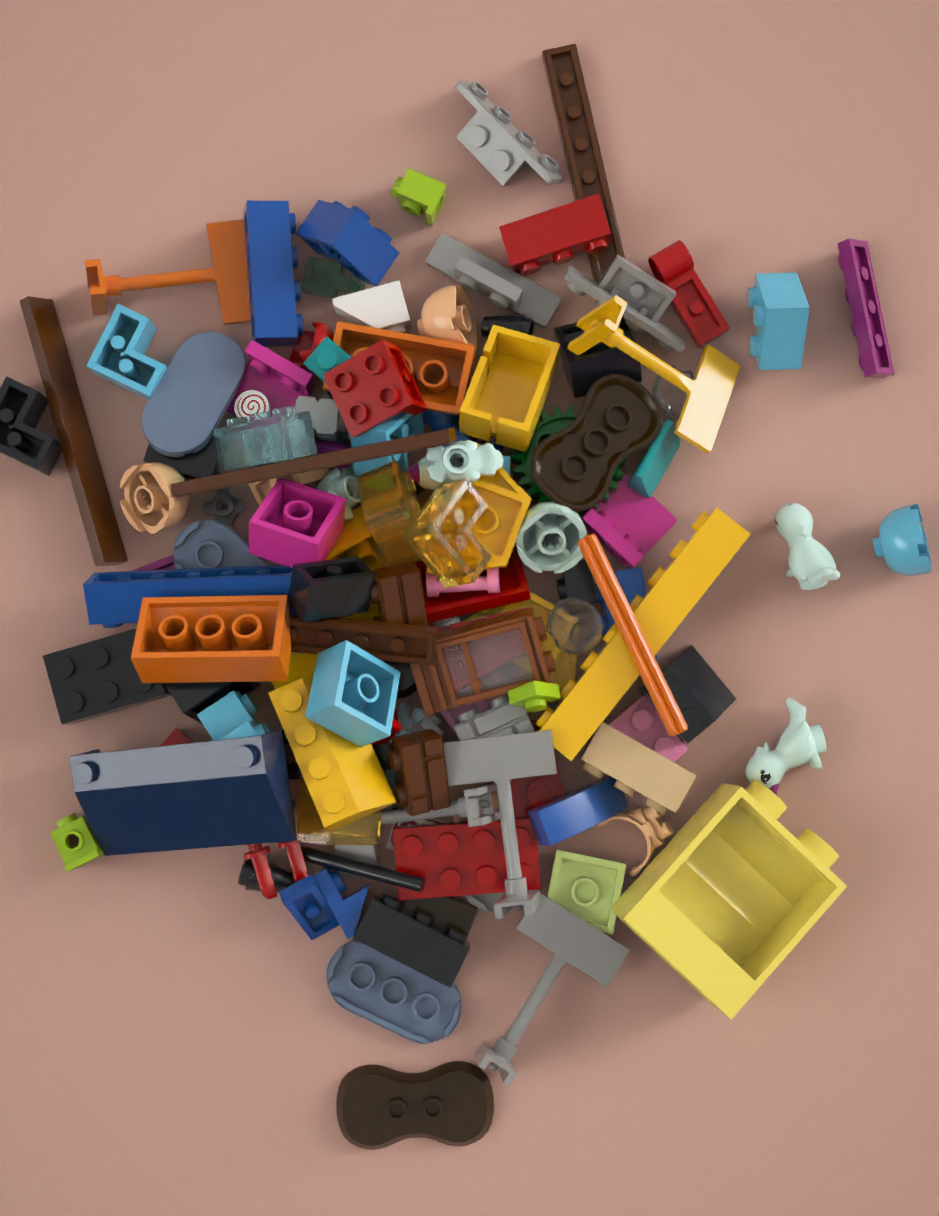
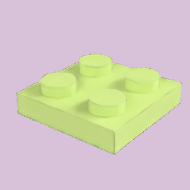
(587, 887)

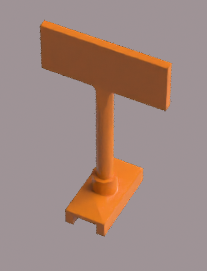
(228, 273)

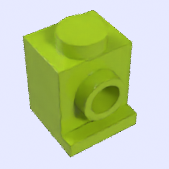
(419, 195)
(88, 846)

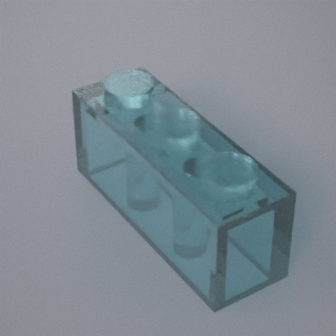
(265, 439)

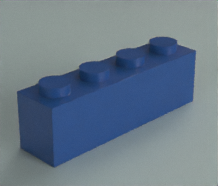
(271, 273)

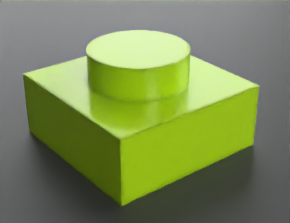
(534, 695)

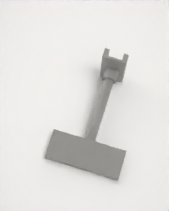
(500, 761)
(474, 805)
(571, 942)

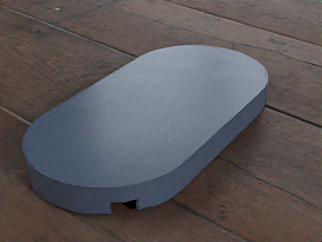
(193, 394)
(212, 546)
(392, 994)

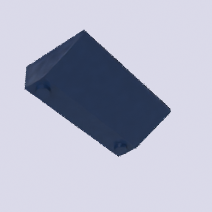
(187, 795)

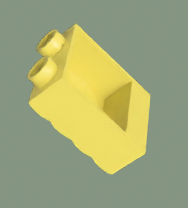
(731, 894)

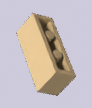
(636, 768)

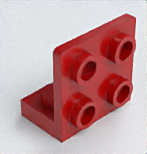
(374, 388)

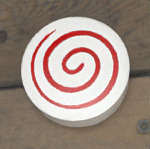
(251, 403)

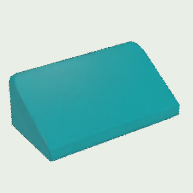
(655, 461)

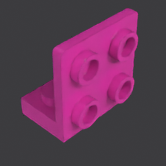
(274, 377)
(628, 523)

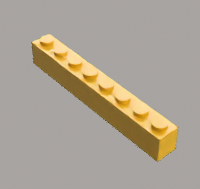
(658, 614)

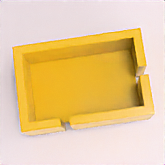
(514, 391)

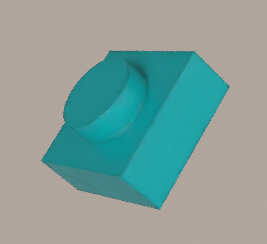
(325, 358)

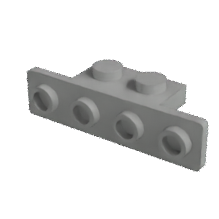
(498, 142)
(496, 282)
(644, 296)

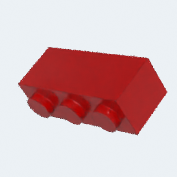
(556, 235)

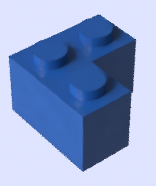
(349, 239)

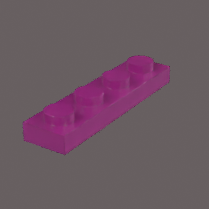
(865, 308)

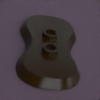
(581, 459)
(442, 1104)

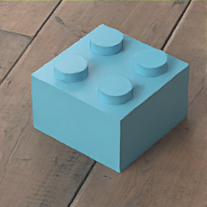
(353, 694)

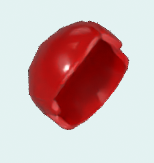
(308, 343)

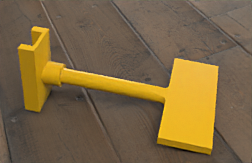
(705, 394)

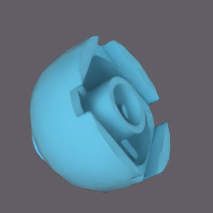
(904, 542)

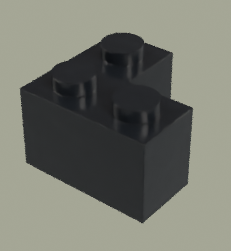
(19, 415)

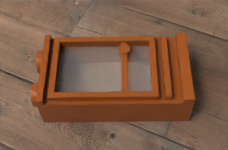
(484, 661)

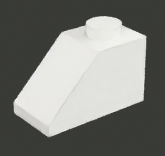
(376, 307)

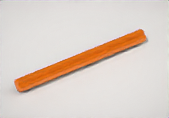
(632, 635)

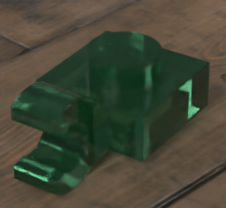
(326, 279)

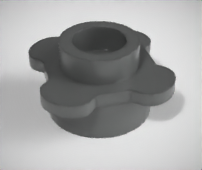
(223, 496)

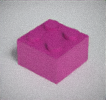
(296, 524)

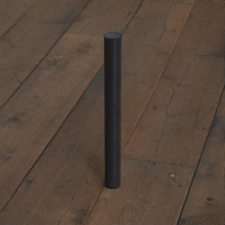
(363, 869)

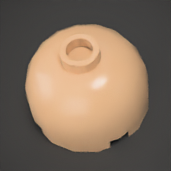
(447, 316)
(150, 499)

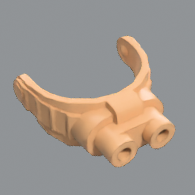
(651, 825)

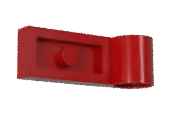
(692, 301)

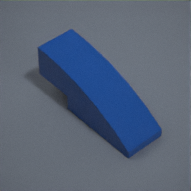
(577, 811)

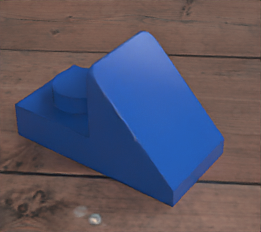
(309, 907)
(345, 908)

